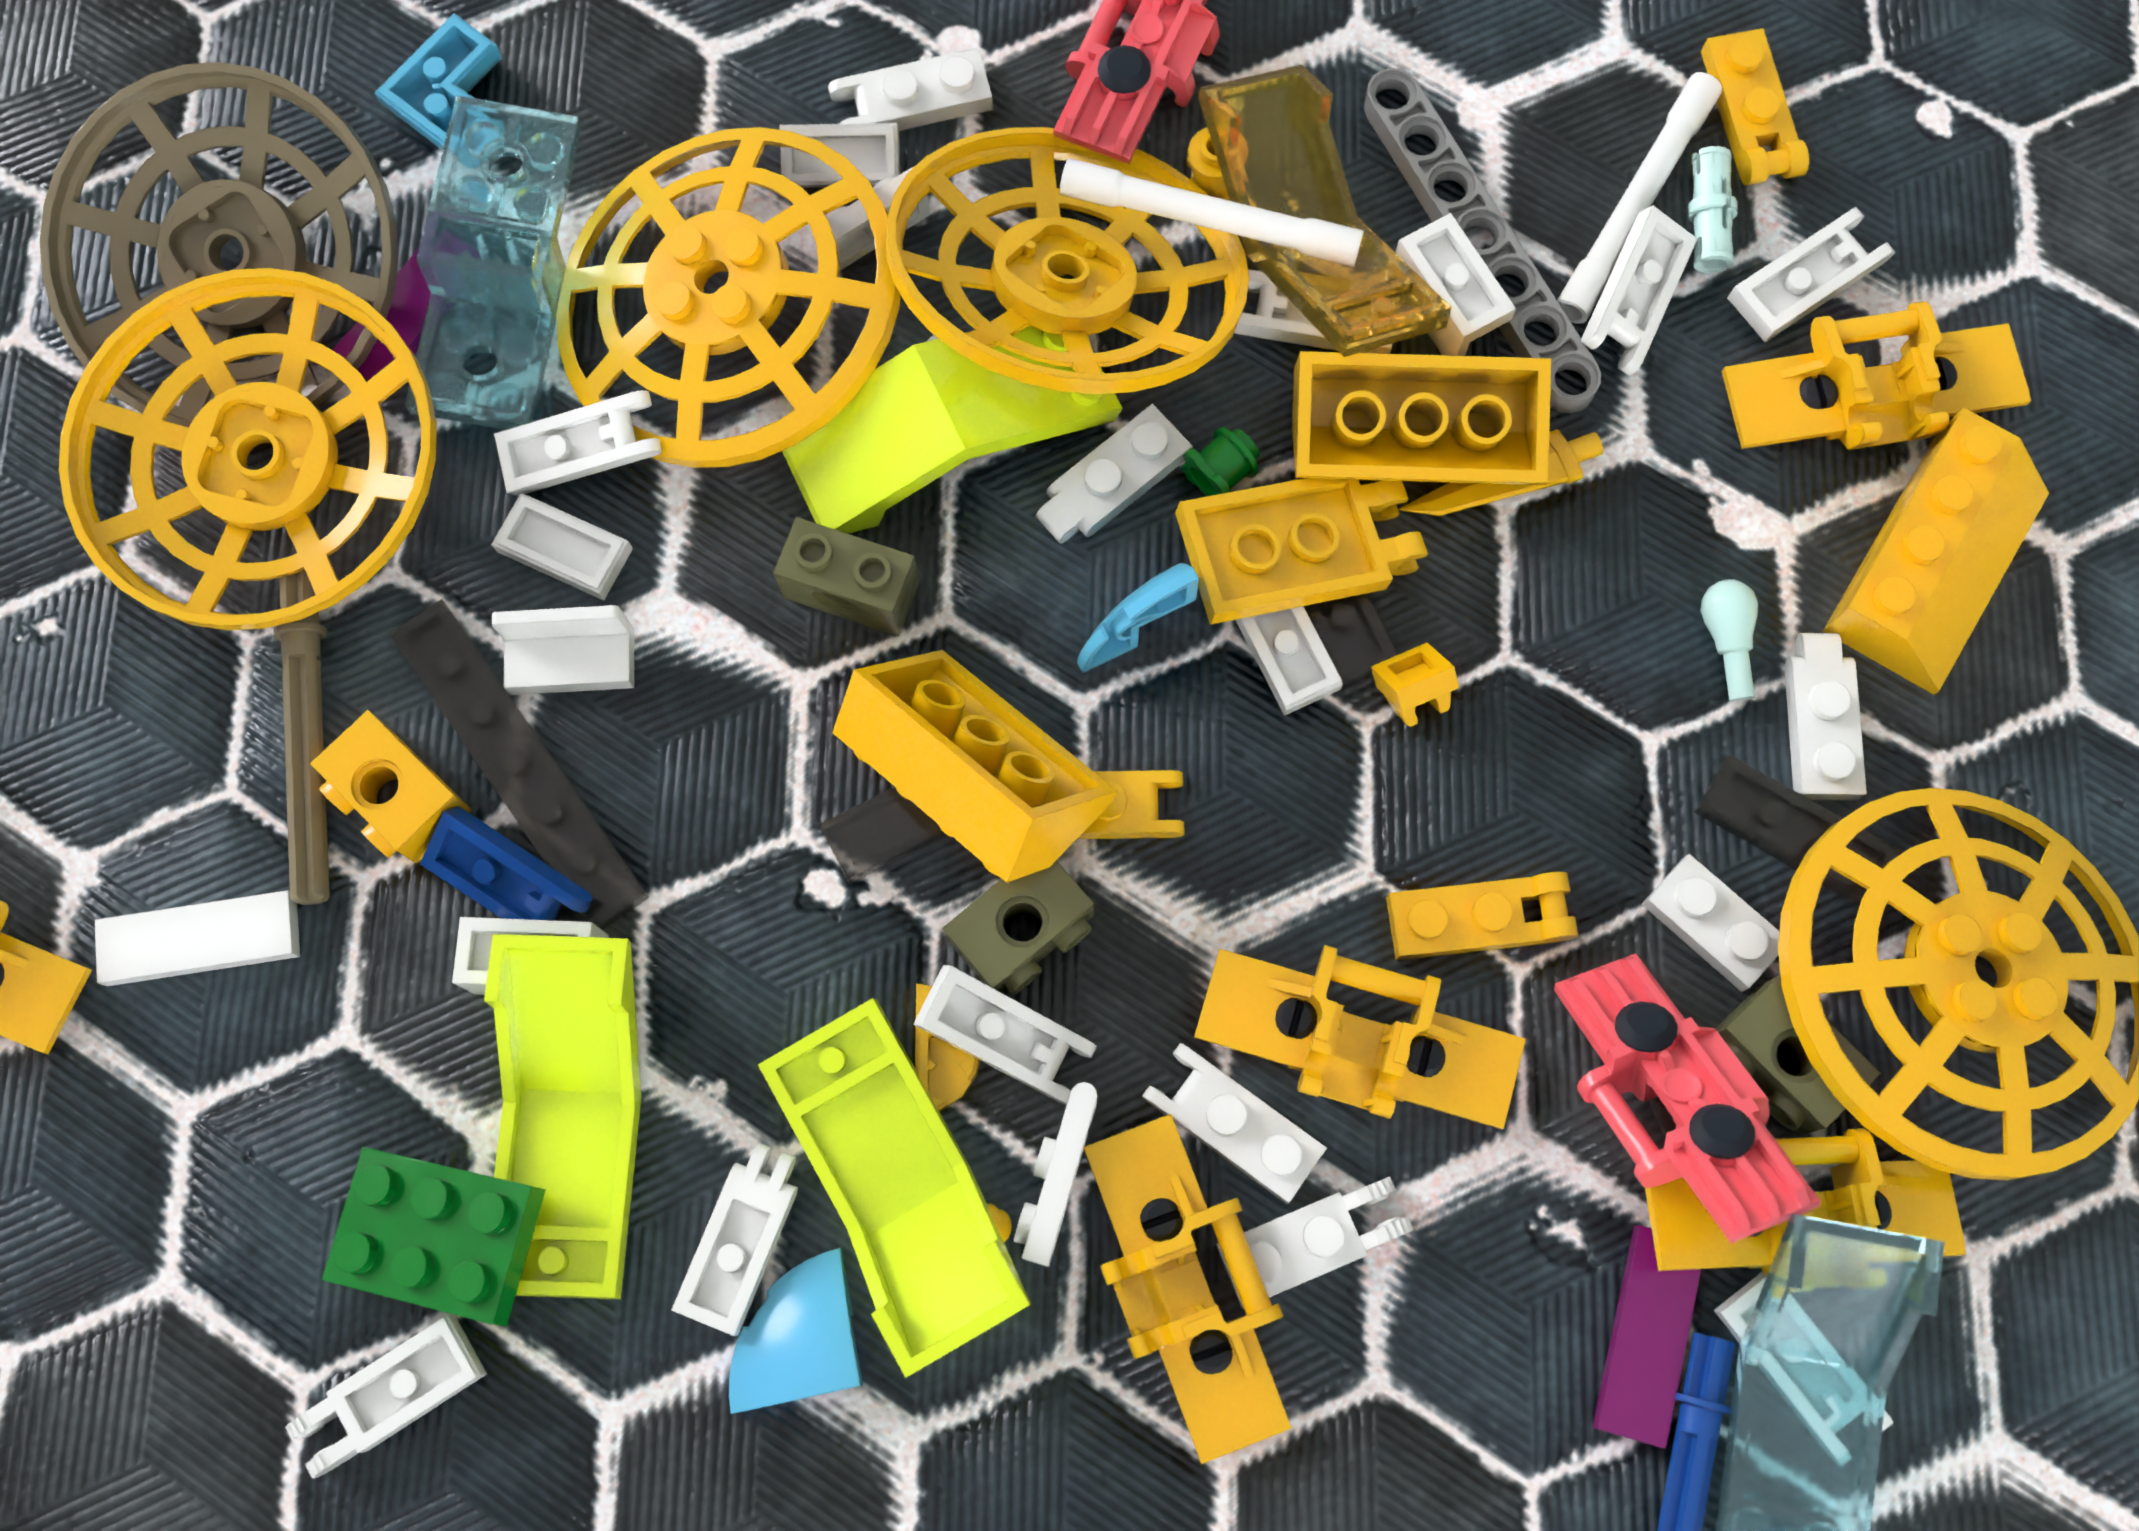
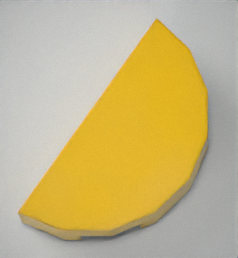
(941, 1067)

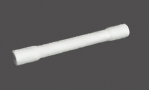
(1682, 123)
(1308, 236)

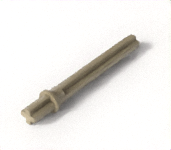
(302, 745)

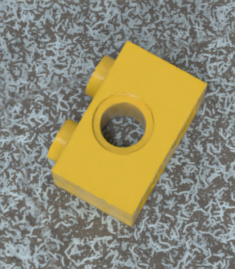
(361, 764)

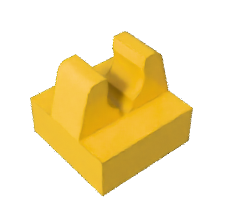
(1415, 679)

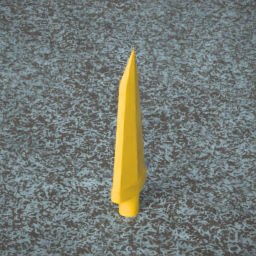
(1563, 468)

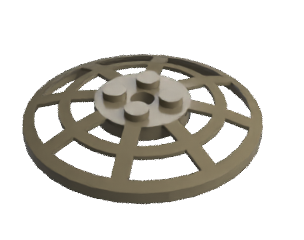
(207, 219)

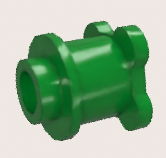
(1222, 462)

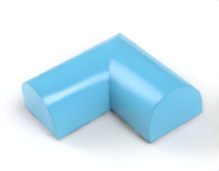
(429, 80)

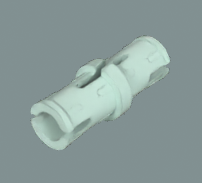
(1712, 209)

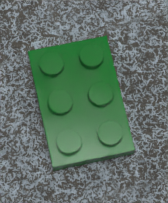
(434, 1236)

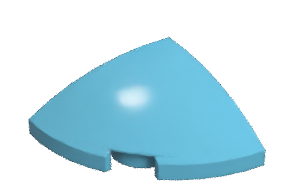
(1152, 600)
(798, 1339)

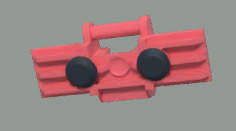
(1125, 83)
(1711, 1096)

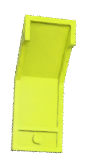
(924, 419)
(568, 1102)
(897, 1186)

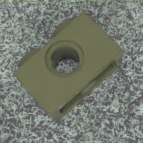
(847, 576)
(1011, 964)
(1754, 1035)

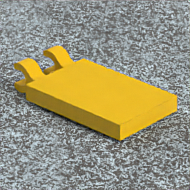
(1294, 544)

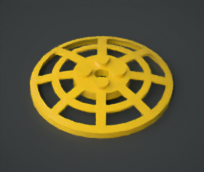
(1041, 250)
(742, 307)
(225, 433)
(1949, 992)

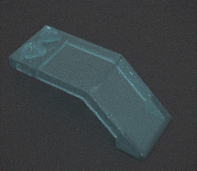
(1820, 1373)

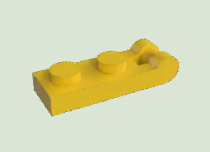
(1754, 107)
(1479, 916)

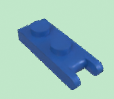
(498, 871)

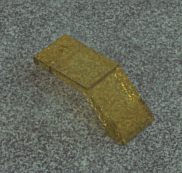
(1283, 158)

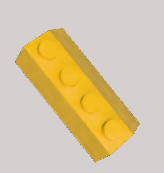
(1421, 418)
(1942, 551)
(971, 762)

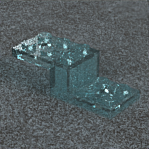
(494, 260)

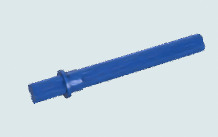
(1696, 1434)

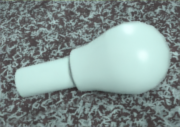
(1731, 617)

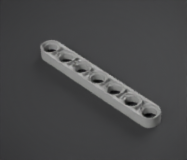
(1479, 210)

